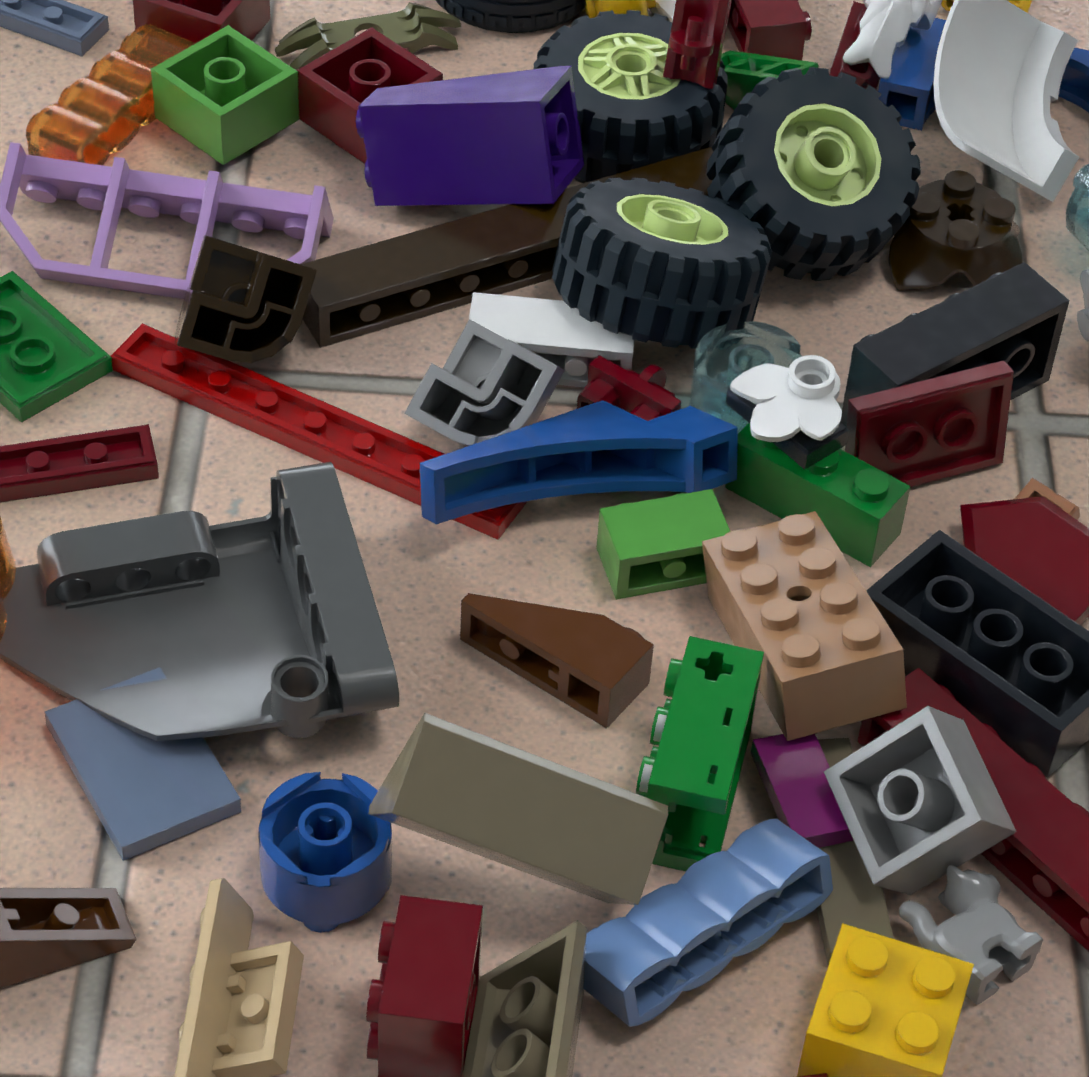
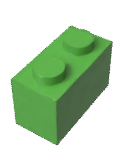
(658, 542)

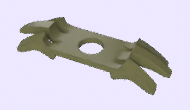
(410, 28)

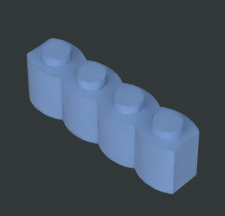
(696, 927)

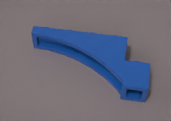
(582, 453)

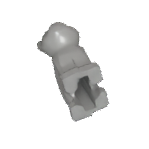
(978, 933)

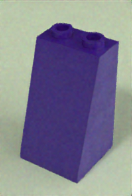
(473, 139)

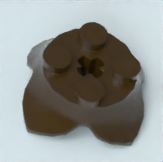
(955, 230)

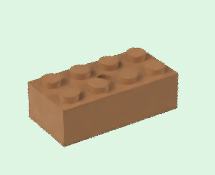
(820, 633)

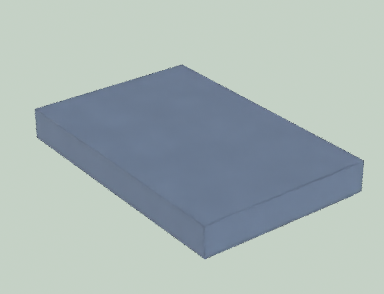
(141, 786)

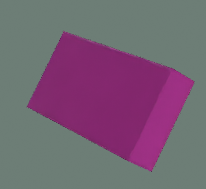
(799, 788)

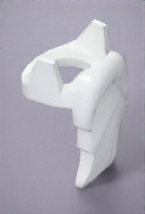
(885, 28)

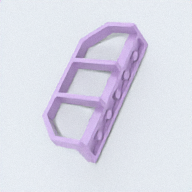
(147, 196)

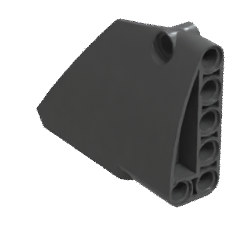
(242, 617)

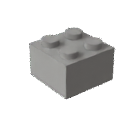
(919, 801)

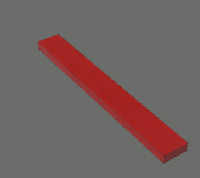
(289, 418)

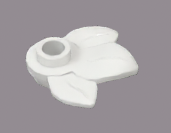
(792, 398)

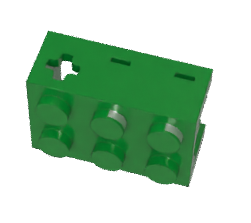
(700, 747)

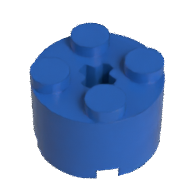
(323, 850)

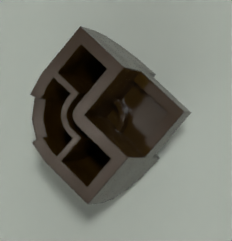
(242, 302)

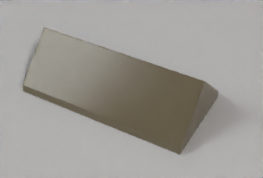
(522, 811)
(530, 1011)

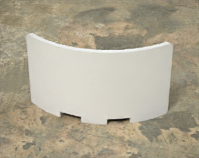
(996, 90)

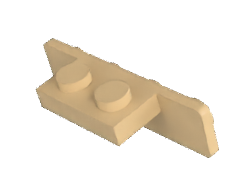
(238, 997)

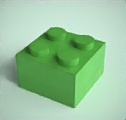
(225, 94)

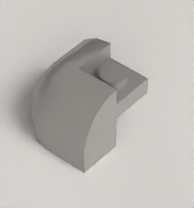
(484, 388)

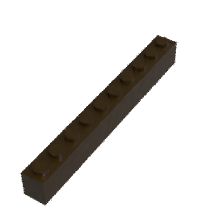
(450, 261)

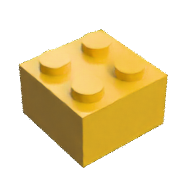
(884, 1009)

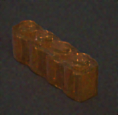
(109, 105)

